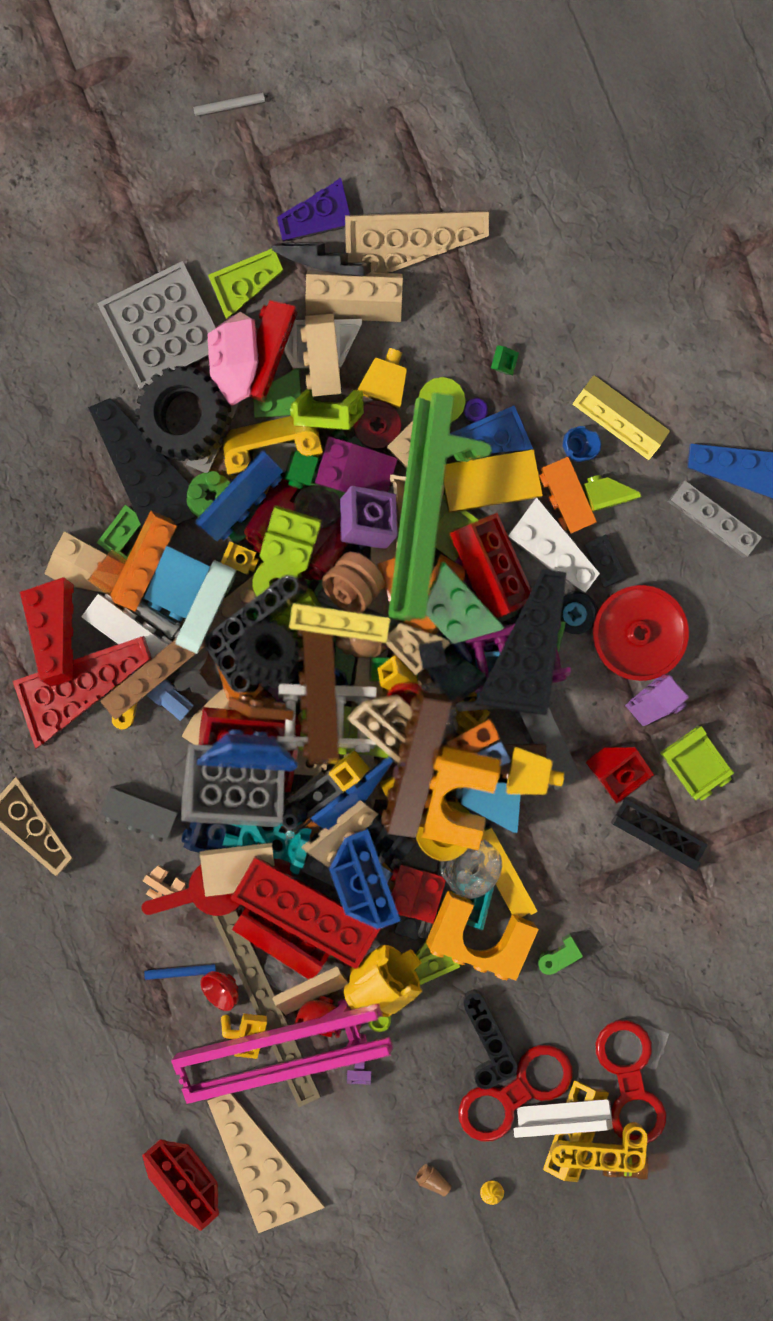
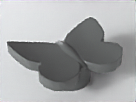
(191, 676)

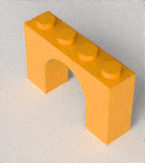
(457, 770)
(503, 959)

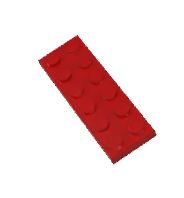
(304, 912)

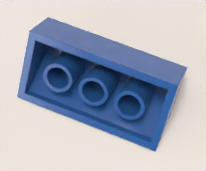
(239, 496)

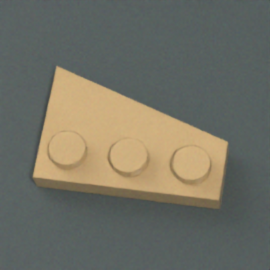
(349, 823)

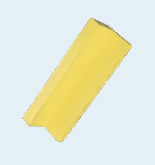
(621, 417)
(339, 623)

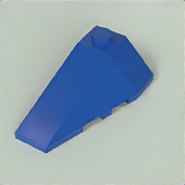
(329, 814)

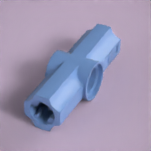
(170, 699)

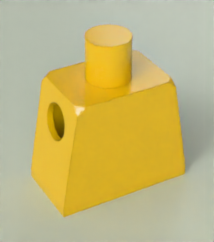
(385, 379)
(531, 773)

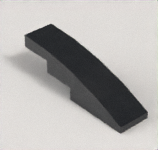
(315, 256)

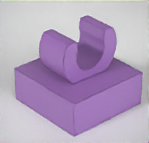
(359, 1076)

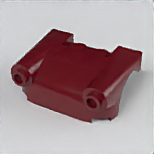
(328, 543)

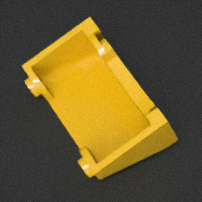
(244, 439)

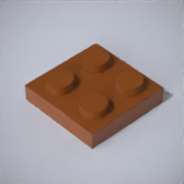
(261, 708)

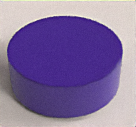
(475, 410)

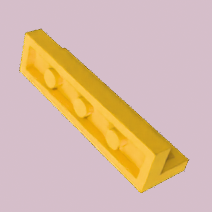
(509, 882)
(566, 1173)

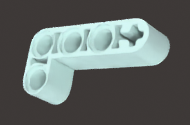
(205, 607)

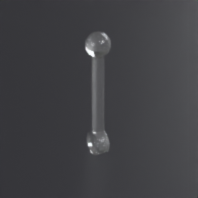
(291, 833)

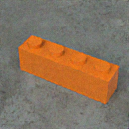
(143, 560)

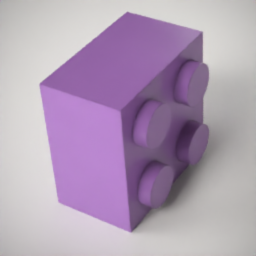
(368, 517)

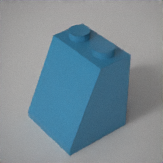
(176, 583)
(495, 806)

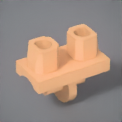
(155, 880)

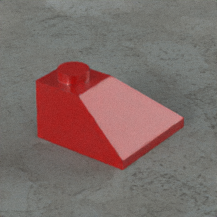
(619, 770)

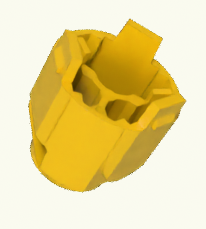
(384, 979)

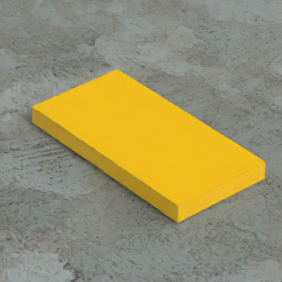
(491, 481)

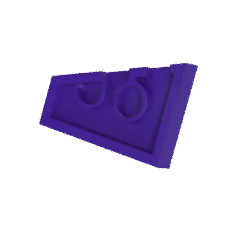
(315, 215)

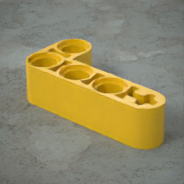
(598, 1151)

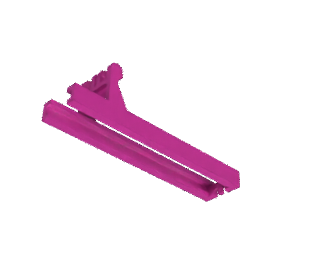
(341, 1017)

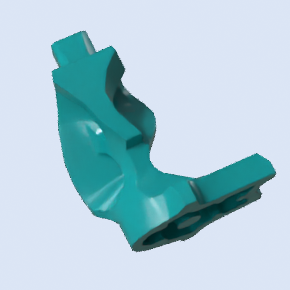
(254, 835)

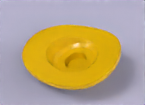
(440, 850)

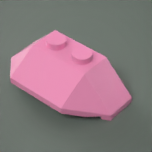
(233, 356)

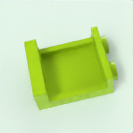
(327, 414)
(697, 763)

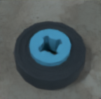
(578, 604)

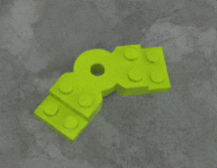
(287, 552)

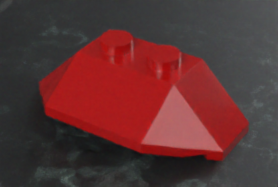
(183, 1182)

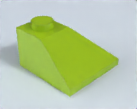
(607, 493)

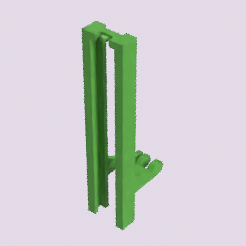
(421, 502)

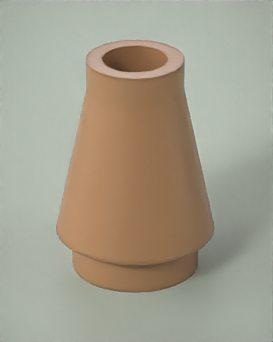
(432, 1180)

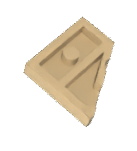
(405, 641)

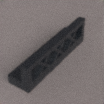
(658, 844)

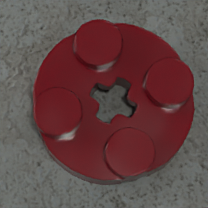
(385, 435)

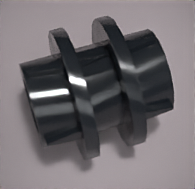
(393, 844)

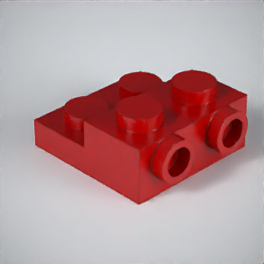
(417, 892)

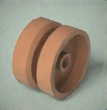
(353, 583)

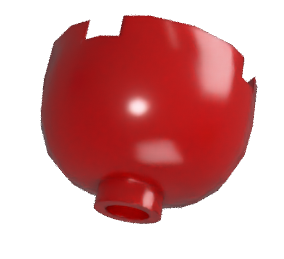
(317, 1009)

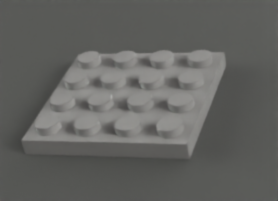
(159, 323)

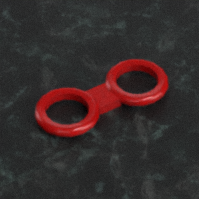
(630, 1078)
(515, 1093)

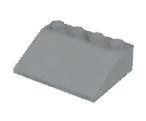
(230, 793)

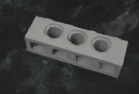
(714, 519)

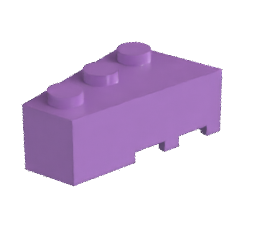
(657, 700)

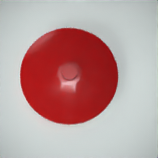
(640, 632)

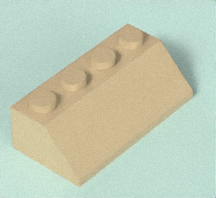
(355, 296)

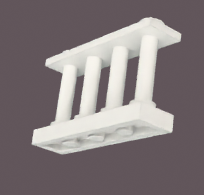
(291, 694)

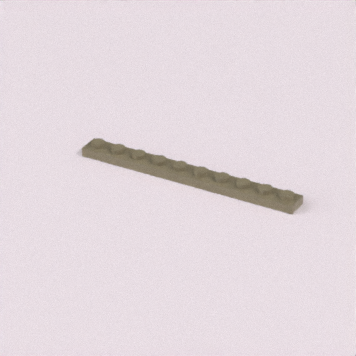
(261, 997)

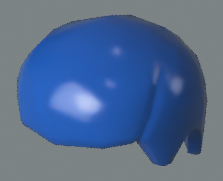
(581, 444)

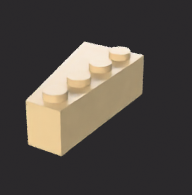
(30, 828)

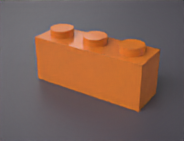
(567, 496)

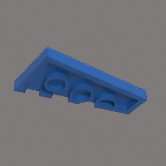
(736, 466)

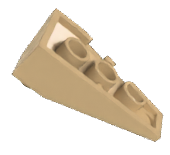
(74, 561)

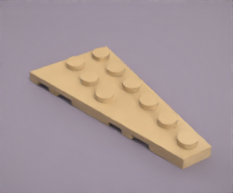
(264, 1174)

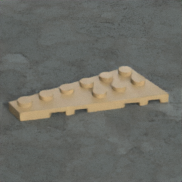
(408, 238)

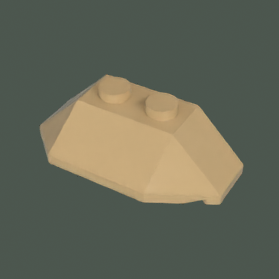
(384, 722)

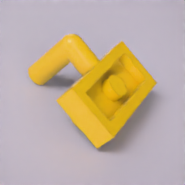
(249, 1025)

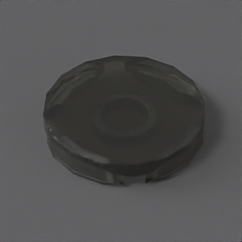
(318, 503)

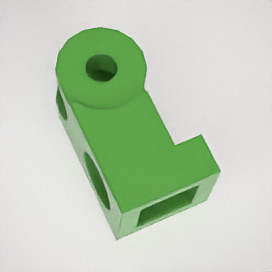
(554, 961)

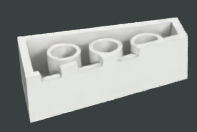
(548, 543)

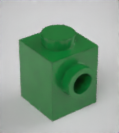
(301, 470)

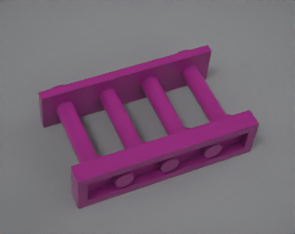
(500, 638)

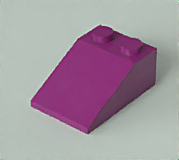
(354, 465)

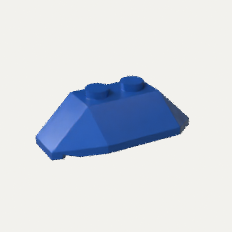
(249, 752)
(362, 882)

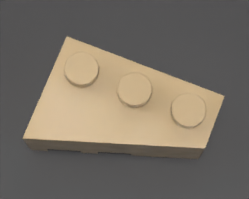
(321, 354)

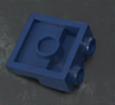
(207, 836)

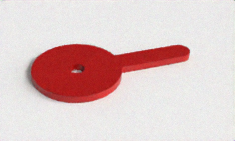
(211, 905)

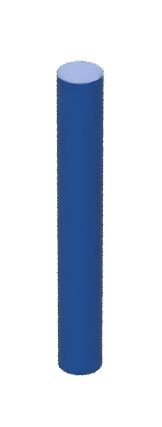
(179, 972)

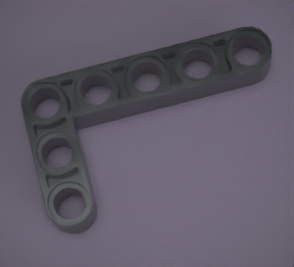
(245, 618)

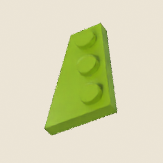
(244, 280)

